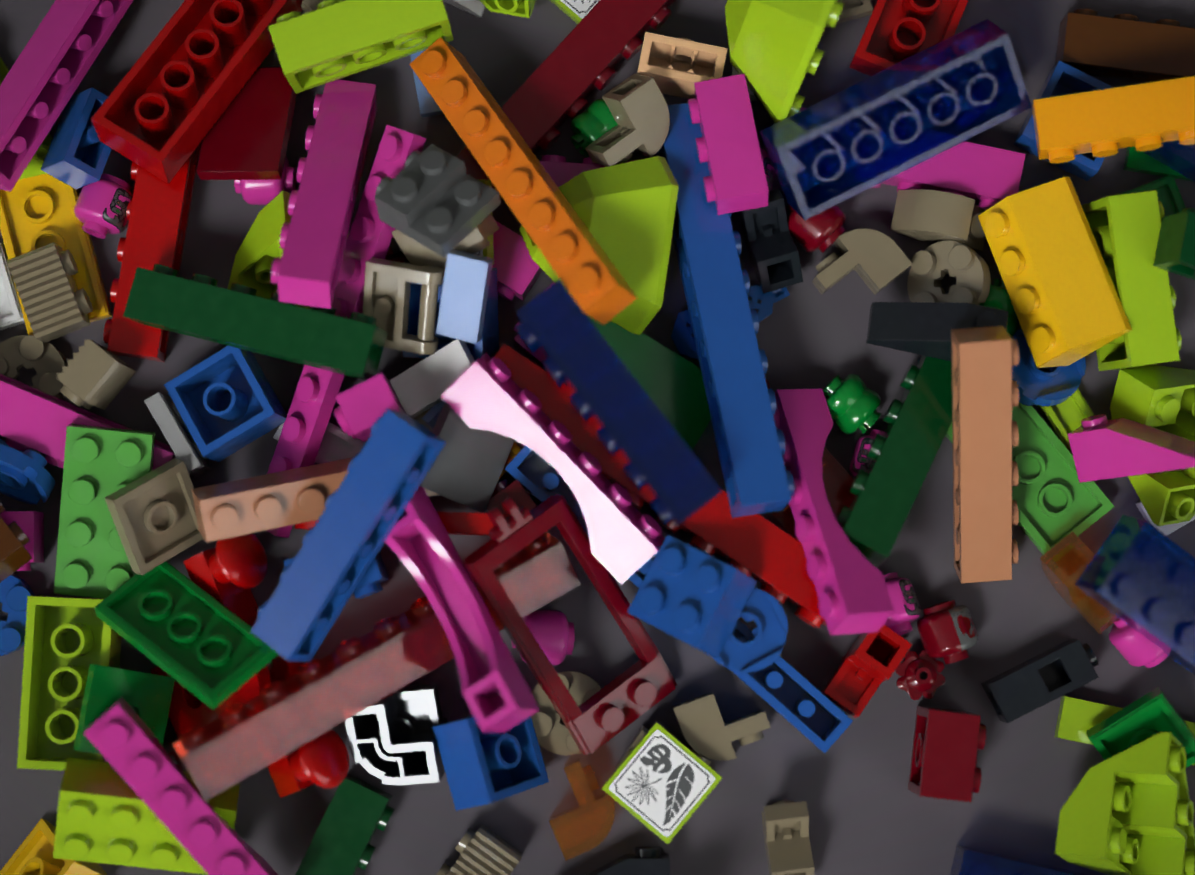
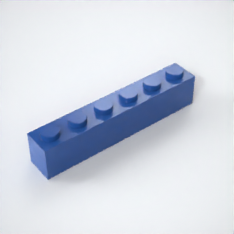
(347, 536)

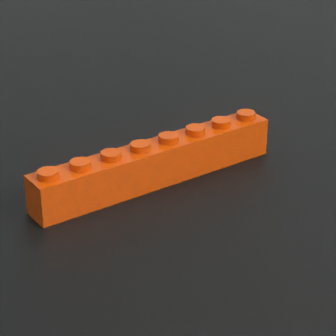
(523, 182)

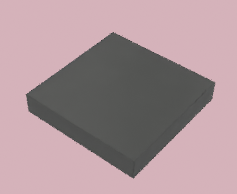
(468, 461)

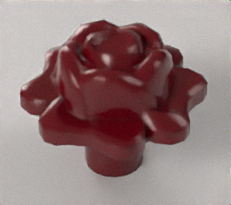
(920, 675)

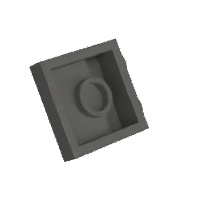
(434, 200)

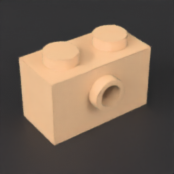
(680, 63)

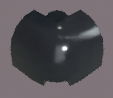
(398, 736)

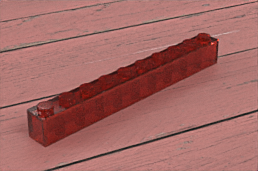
(354, 677)

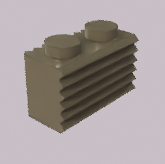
(50, 292)
(94, 376)
(483, 855)

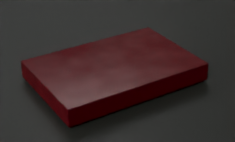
(252, 131)

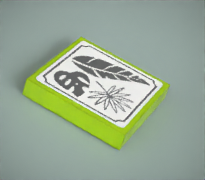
(661, 783)

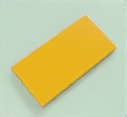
(42, 213)

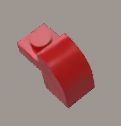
(864, 668)

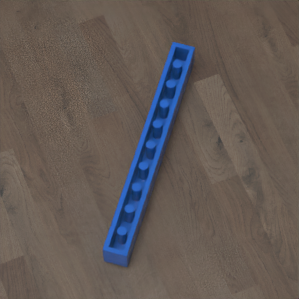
(725, 334)
(776, 684)

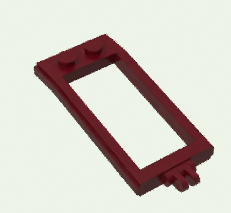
(629, 693)

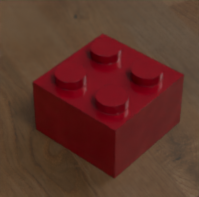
(946, 754)

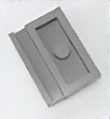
(177, 433)

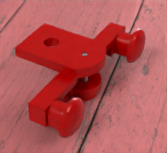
(227, 576)

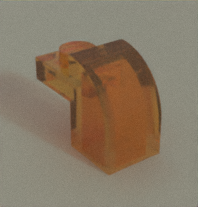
(1063, 568)
(590, 821)

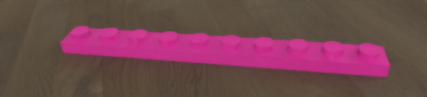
(317, 387)

